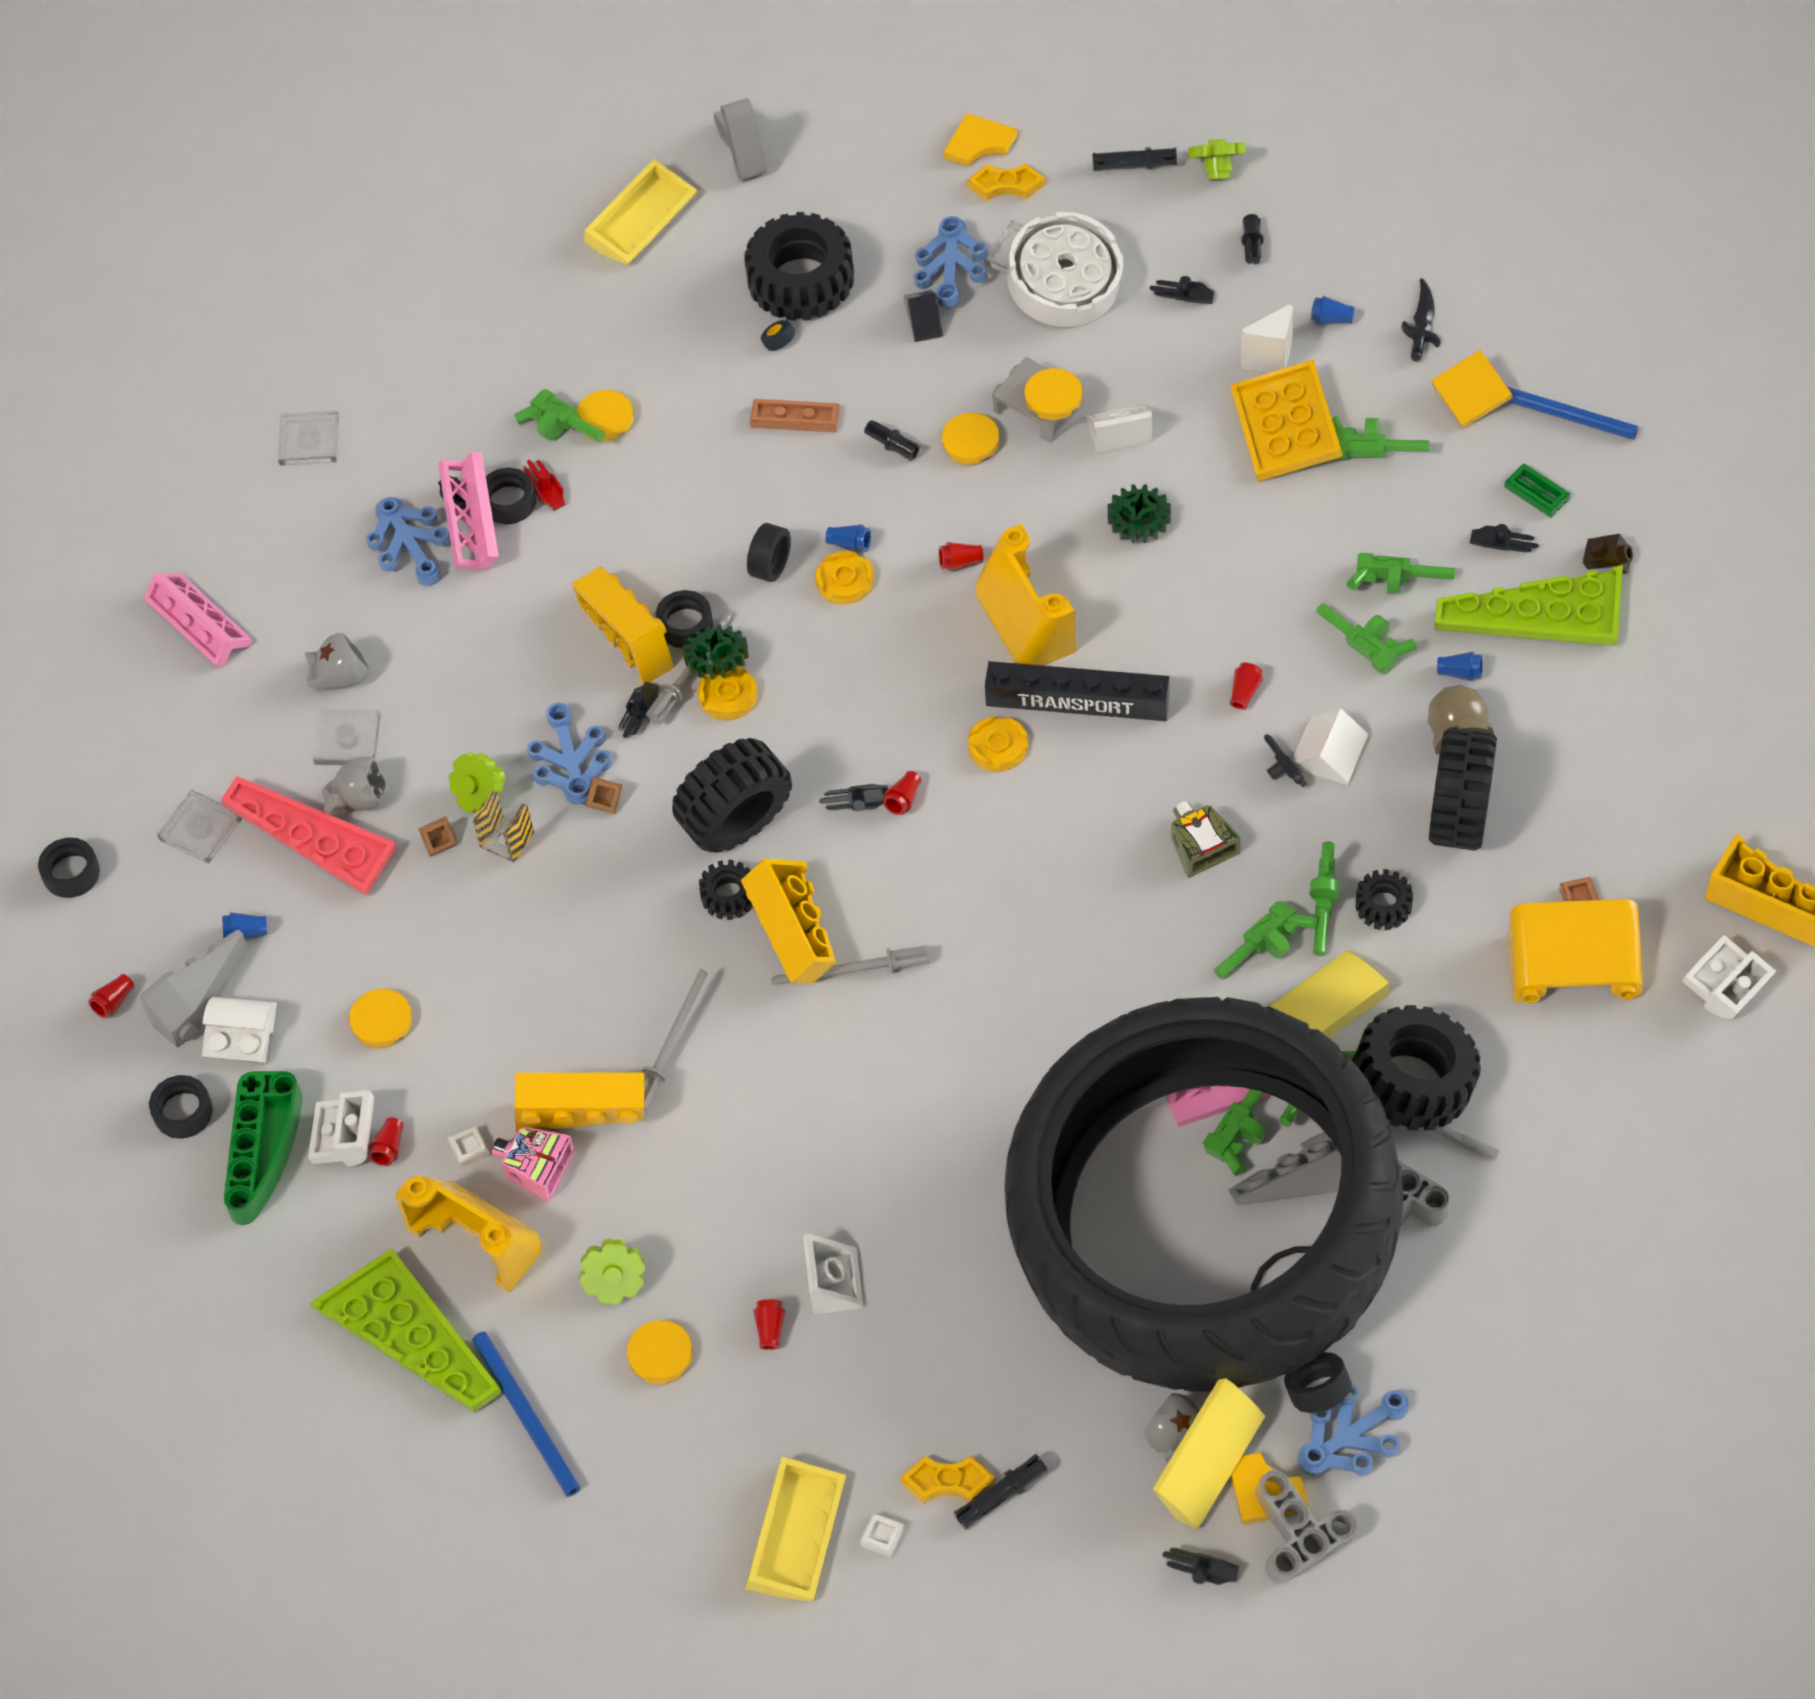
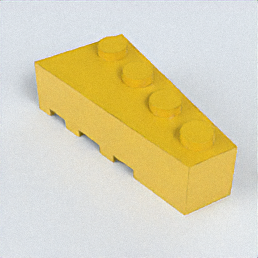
(625, 623)
(1763, 892)
(790, 918)
(577, 1099)

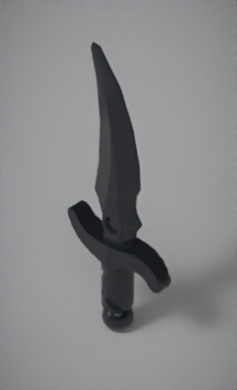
(1422, 318)

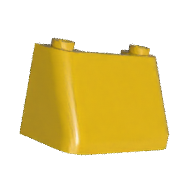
(1029, 626)
(1575, 947)
(438, 1202)

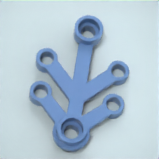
(951, 232)
(406, 535)
(570, 759)
(1350, 1436)

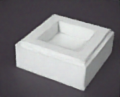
(468, 1146)
(882, 1535)

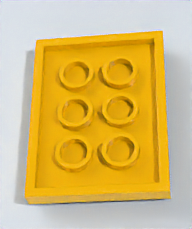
(1286, 420)

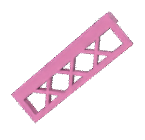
(478, 512)
(195, 617)
(1204, 1102)

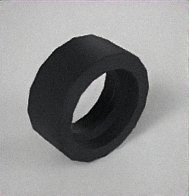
(519, 510)
(768, 552)
(683, 600)
(65, 848)
(168, 1089)
(1322, 1396)

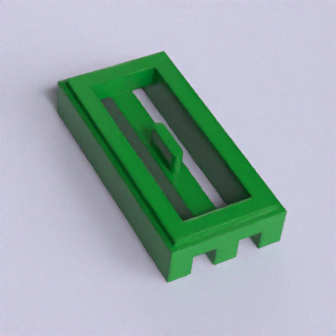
(1534, 492)

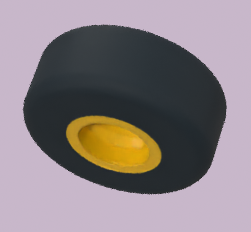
(777, 335)

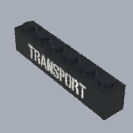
(1077, 691)

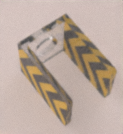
(491, 823)

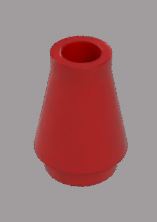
(958, 555)
(1245, 683)
(902, 793)
(109, 997)
(386, 1143)
(769, 1322)

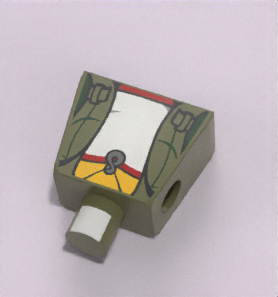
(1202, 838)

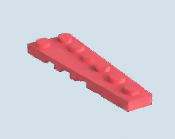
(327, 841)

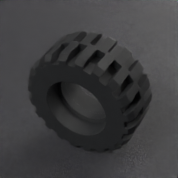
(792, 239)
(1462, 789)
(731, 795)
(1428, 1038)

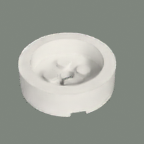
(1069, 294)

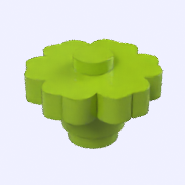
(1217, 156)
(474, 780)
(612, 1271)

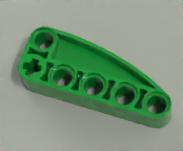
(269, 1133)

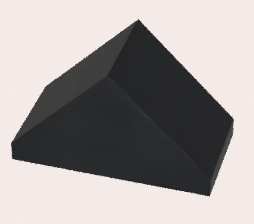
(923, 315)

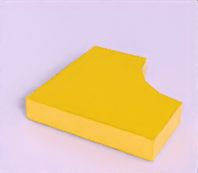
(979, 138)
(1244, 1480)

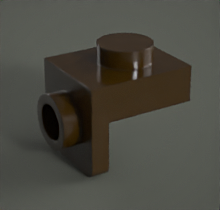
(1608, 551)

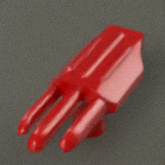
(547, 486)

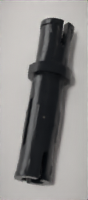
(1138, 158)
(1000, 1491)

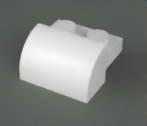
(1728, 978)
(238, 1029)
(342, 1129)

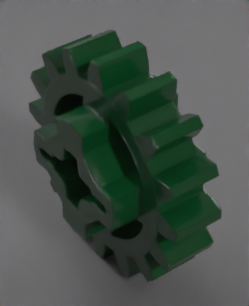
(1139, 513)
(715, 651)

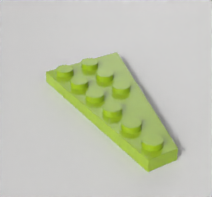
(1546, 609)
(401, 1321)

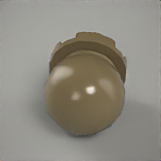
(1457, 708)

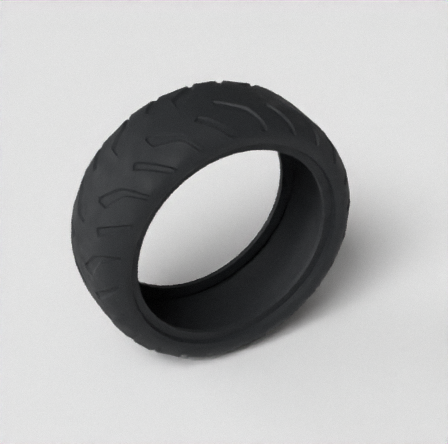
(1180, 1049)

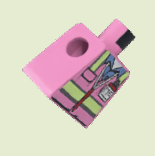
(535, 1159)

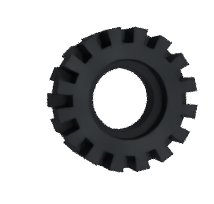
(718, 877)
(1384, 884)

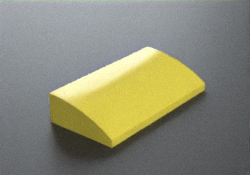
(638, 213)
(1335, 994)
(1208, 1453)
(795, 1531)

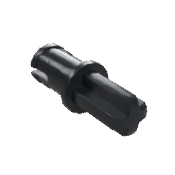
(1252, 238)
(892, 440)

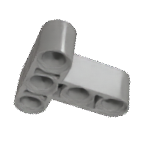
(740, 133)
(1423, 1193)
(1294, 1535)

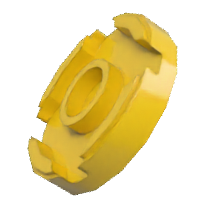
(1053, 393)
(608, 412)
(970, 438)
(844, 577)
(729, 696)
(997, 743)
(380, 1018)
(659, 1351)

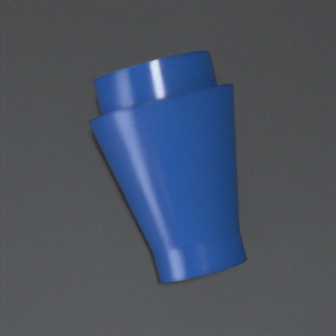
(1331, 311)
(852, 537)
(1461, 666)
(247, 924)

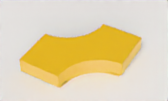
(1018, 181)
(933, 1479)

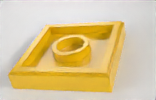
(1471, 389)

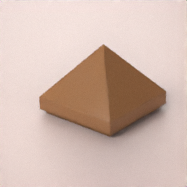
(603, 795)
(437, 836)

